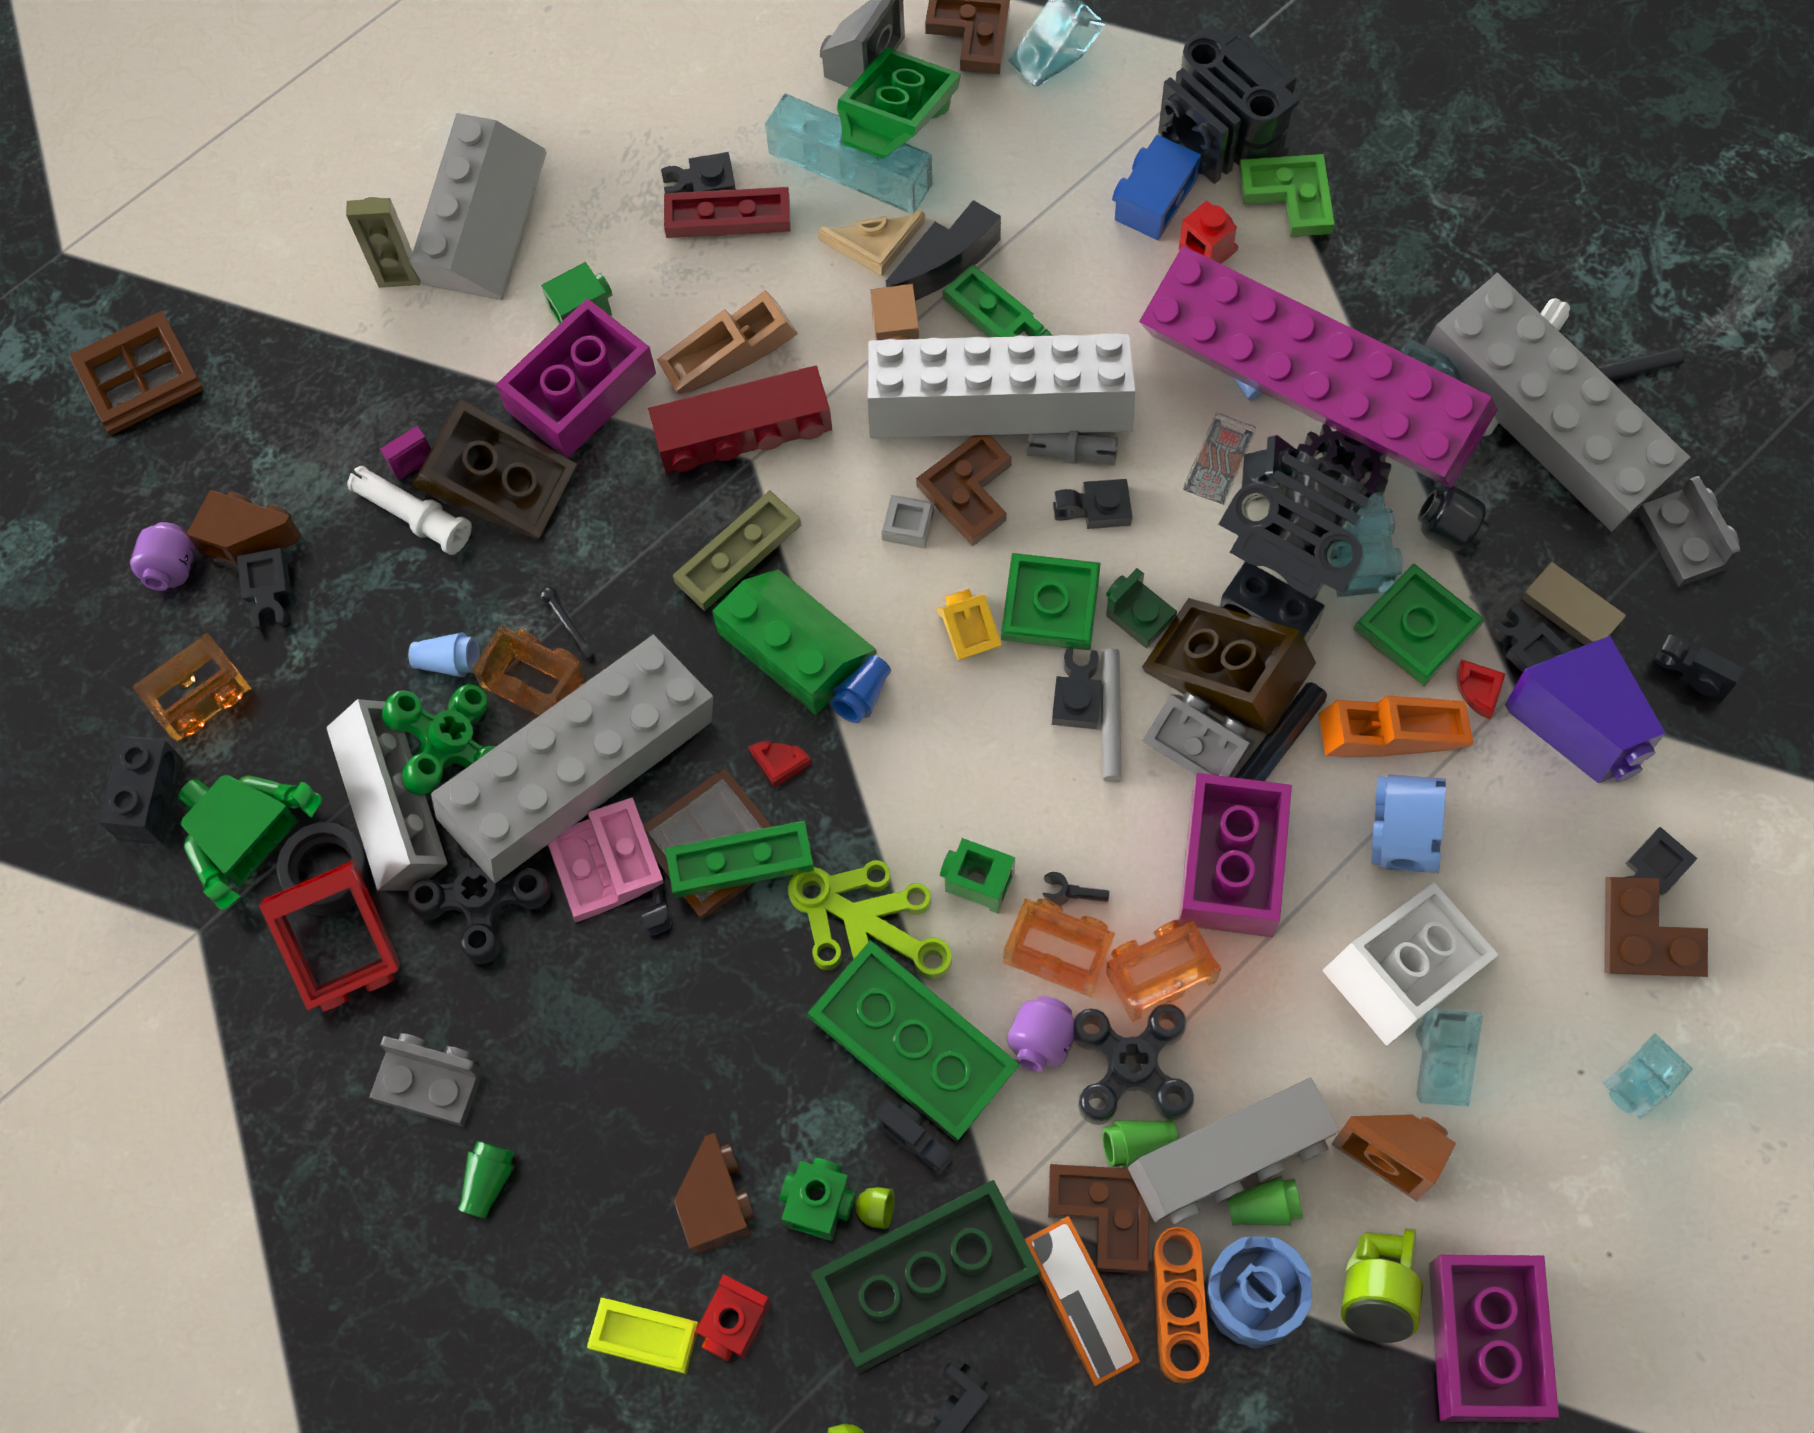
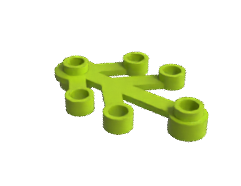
(863, 916)

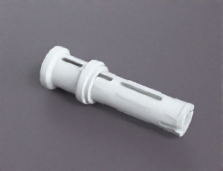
(424, 517)

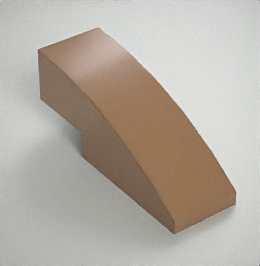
(727, 344)

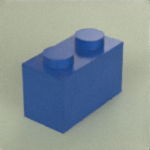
(1156, 186)

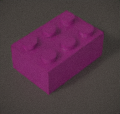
(576, 378)
(1235, 855)
(1493, 1339)

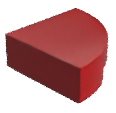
(1479, 687)
(779, 760)

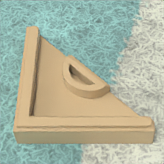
(875, 240)

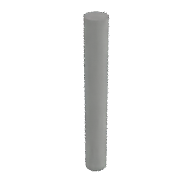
(1111, 715)

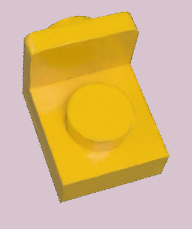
(969, 623)

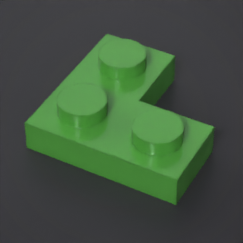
(1298, 183)

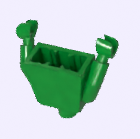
(238, 827)

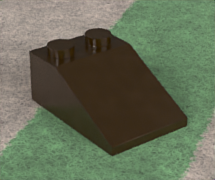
(494, 472)
(1232, 662)

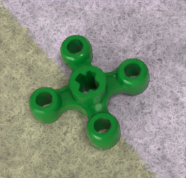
(442, 737)

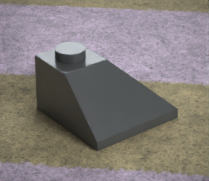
(862, 39)

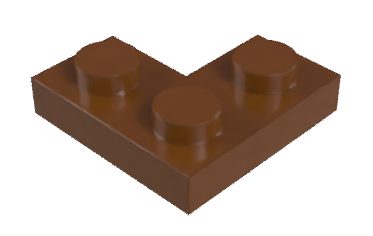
(979, 23)
(958, 483)
(1637, 942)
(1114, 1201)

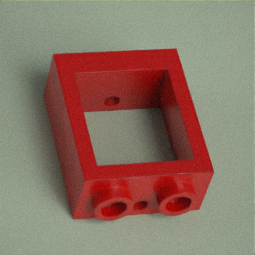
(310, 891)

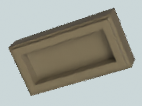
(1572, 605)

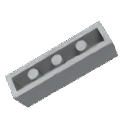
(390, 820)
(1232, 1150)

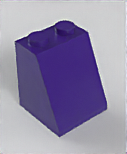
(1589, 711)

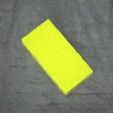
(643, 1335)

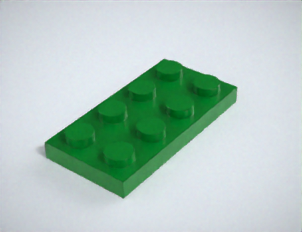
(913, 1040)

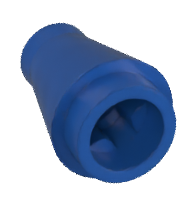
(860, 690)

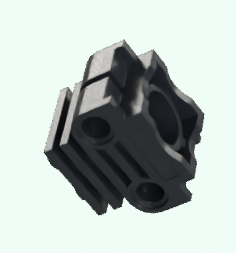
(1227, 102)
(1300, 526)

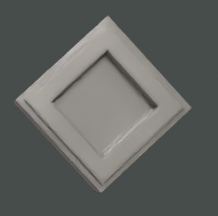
(908, 521)

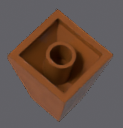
(1398, 1149)

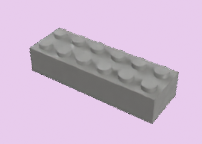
(1000, 385)
(1557, 402)
(572, 758)

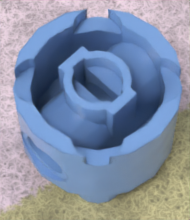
(1411, 824)
(1258, 1291)

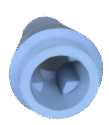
(446, 654)

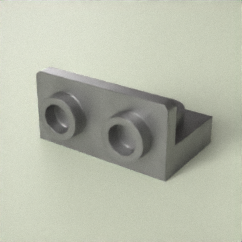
(1690, 532)
(1197, 738)
(426, 1079)

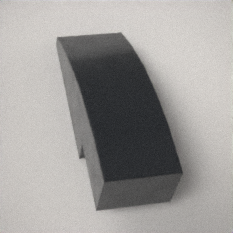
(947, 252)

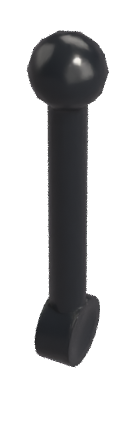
(549, 596)

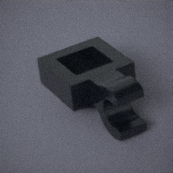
(1101, 503)

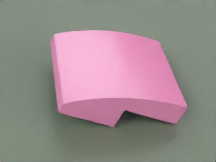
(605, 860)

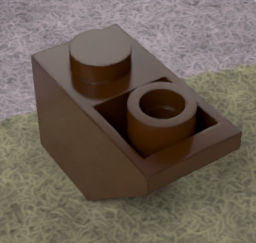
(237, 527)
(708, 1200)

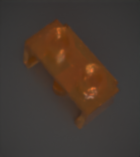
(527, 649)
(199, 705)
(1049, 918)
(1169, 984)

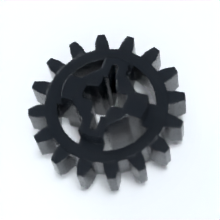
(1349, 458)

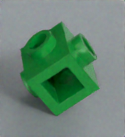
(820, 1216)

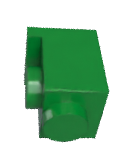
(975, 858)

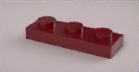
(727, 212)

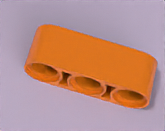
(1186, 1280)

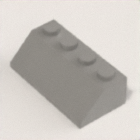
(477, 208)

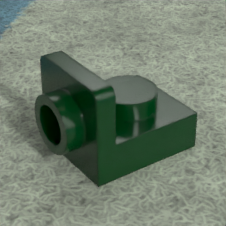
(1138, 608)

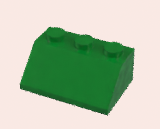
(791, 637)

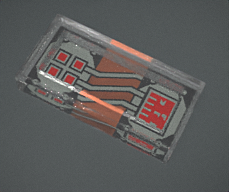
(1219, 458)

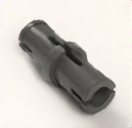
(1074, 447)

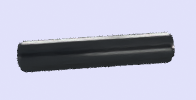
(1284, 733)

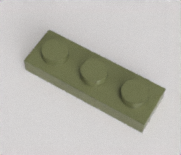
(382, 241)
(737, 550)

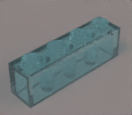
(814, 142)

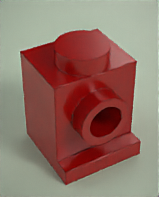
(1211, 227)
(752, 1311)

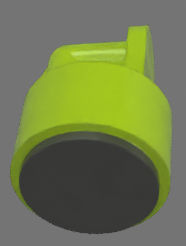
(1381, 1295)

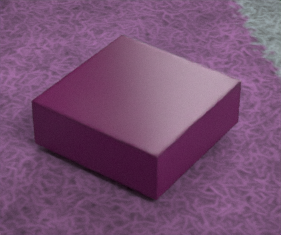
(406, 453)

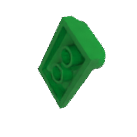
(894, 102)

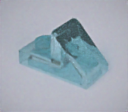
(1448, 1056)

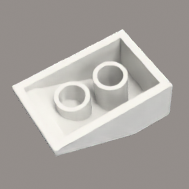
(1409, 963)

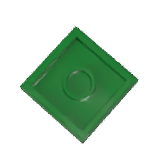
(1050, 601)
(1418, 624)

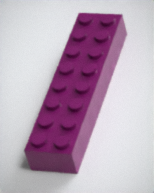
(1319, 366)

